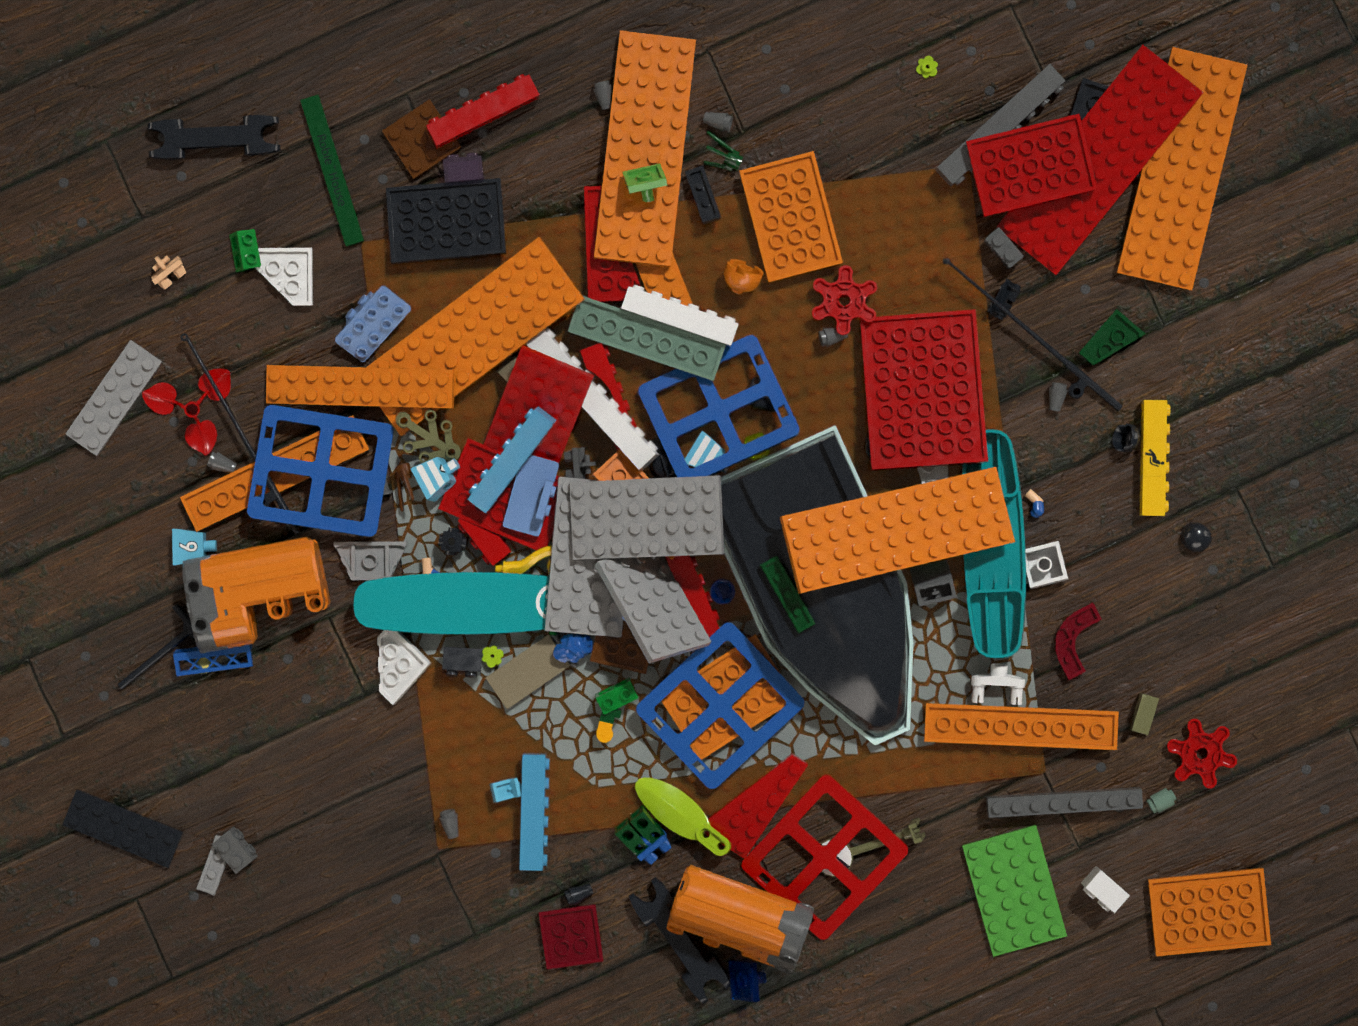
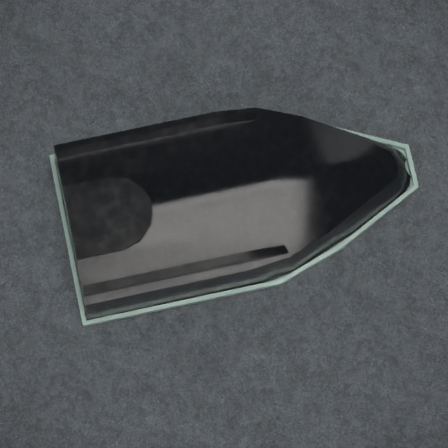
(862, 637)

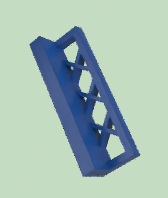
(193, 653)

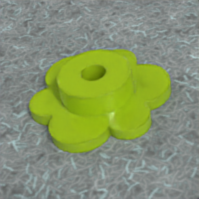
(926, 72)
(487, 652)

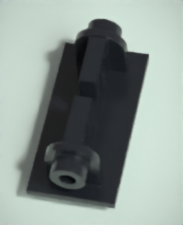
(1007, 292)

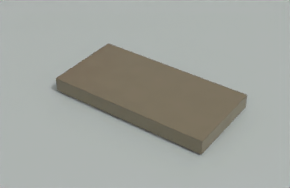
(526, 672)

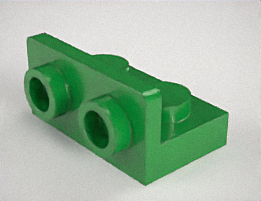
(245, 250)
(616, 696)

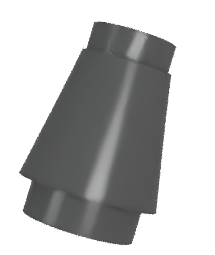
(603, 93)
(720, 121)
(830, 336)
(1057, 394)
(221, 463)
(449, 821)

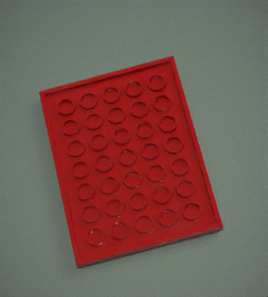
(924, 390)

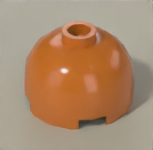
(742, 277)

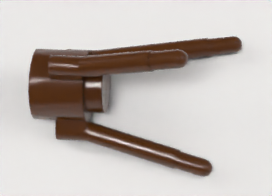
(404, 473)

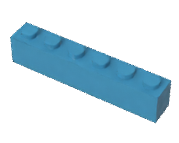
(511, 459)
(533, 811)

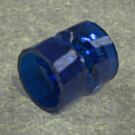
(722, 591)

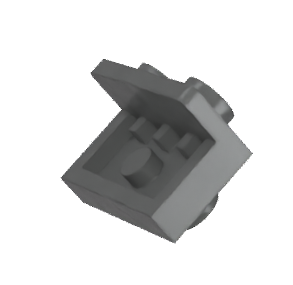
(235, 849)

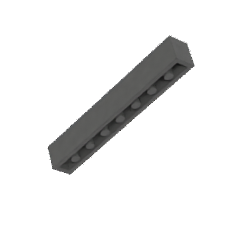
(1006, 119)
(1064, 802)

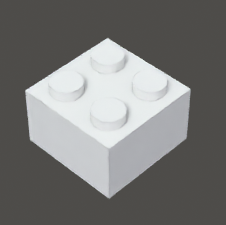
(1045, 565)
(1109, 893)

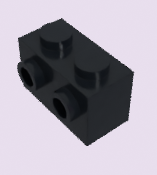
(462, 661)

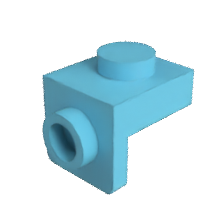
(505, 789)

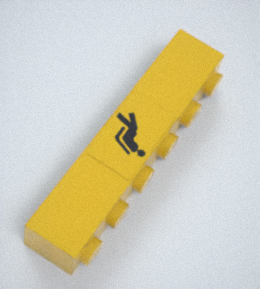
(1153, 457)

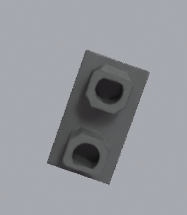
(580, 461)

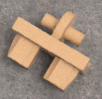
(161, 276)

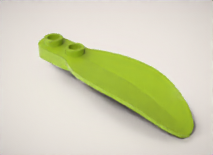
(679, 813)

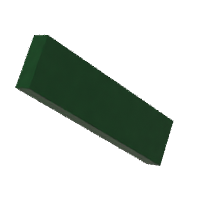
(787, 594)

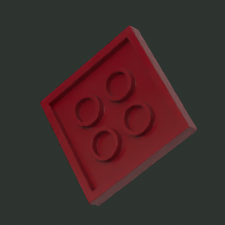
(571, 936)

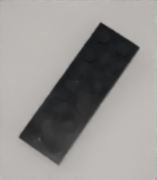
(123, 828)

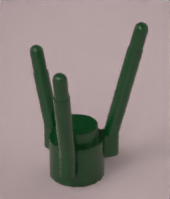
(731, 159)

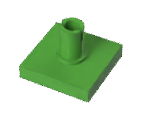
(644, 180)

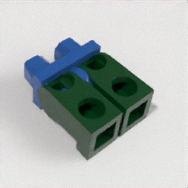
(642, 835)

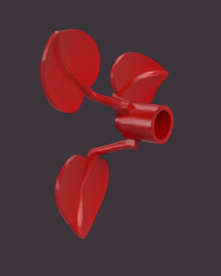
(200, 435)

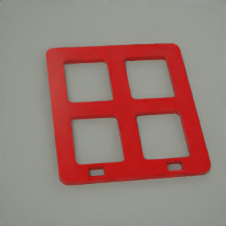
(825, 855)

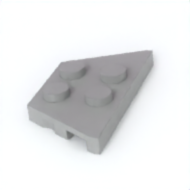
(370, 559)

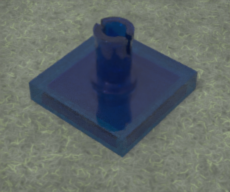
(745, 980)

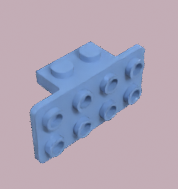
(371, 322)
(531, 495)

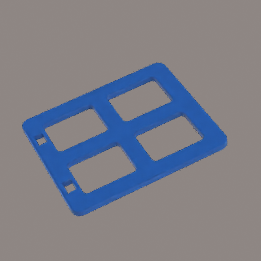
(719, 411)
(321, 471)
(721, 705)

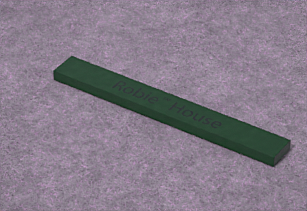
(332, 170)

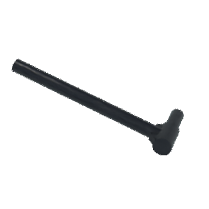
(187, 627)

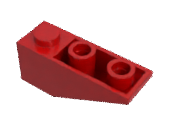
(490, 544)

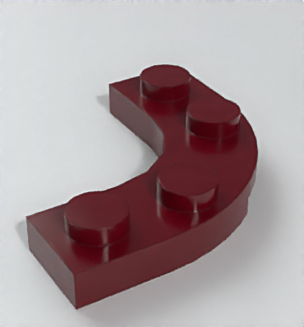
(1067, 636)

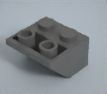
(932, 583)

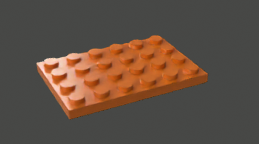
(791, 216)
(753, 707)
(1209, 911)

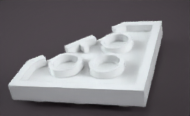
(289, 272)
(398, 665)

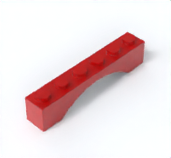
(597, 362)

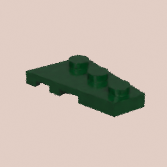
(1110, 337)

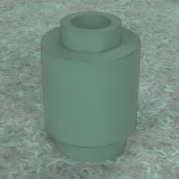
(1161, 800)

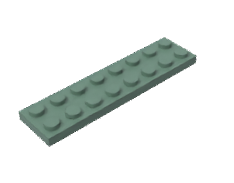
(647, 338)

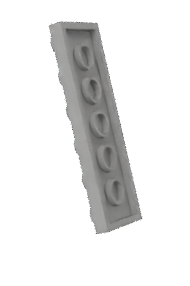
(114, 398)

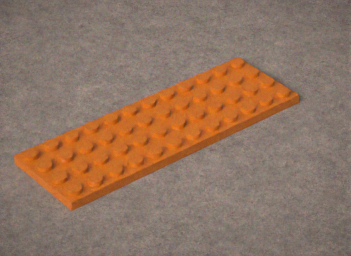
(643, 131)
(1183, 177)
(486, 323)
(896, 530)

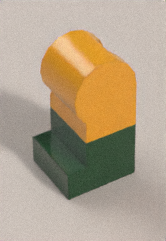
(604, 730)

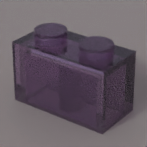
(463, 168)

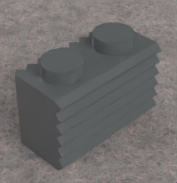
(1003, 248)

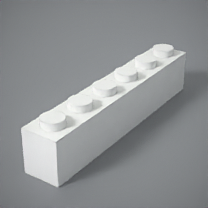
(680, 316)

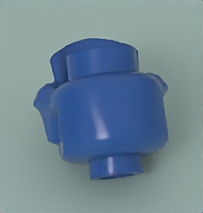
(573, 648)

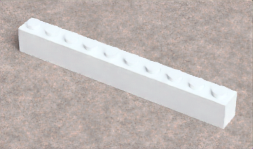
(601, 408)

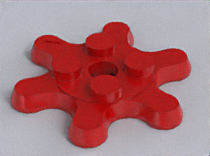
(844, 287)
(1215, 755)

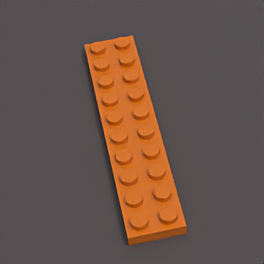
(360, 386)
(231, 493)
(1021, 726)

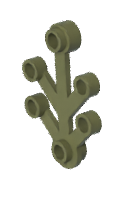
(431, 438)

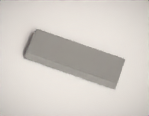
(212, 871)

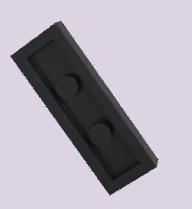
(703, 195)

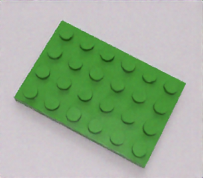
(1014, 890)

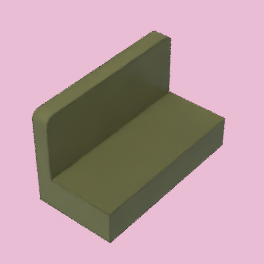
(1143, 714)

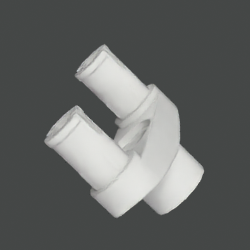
(999, 677)

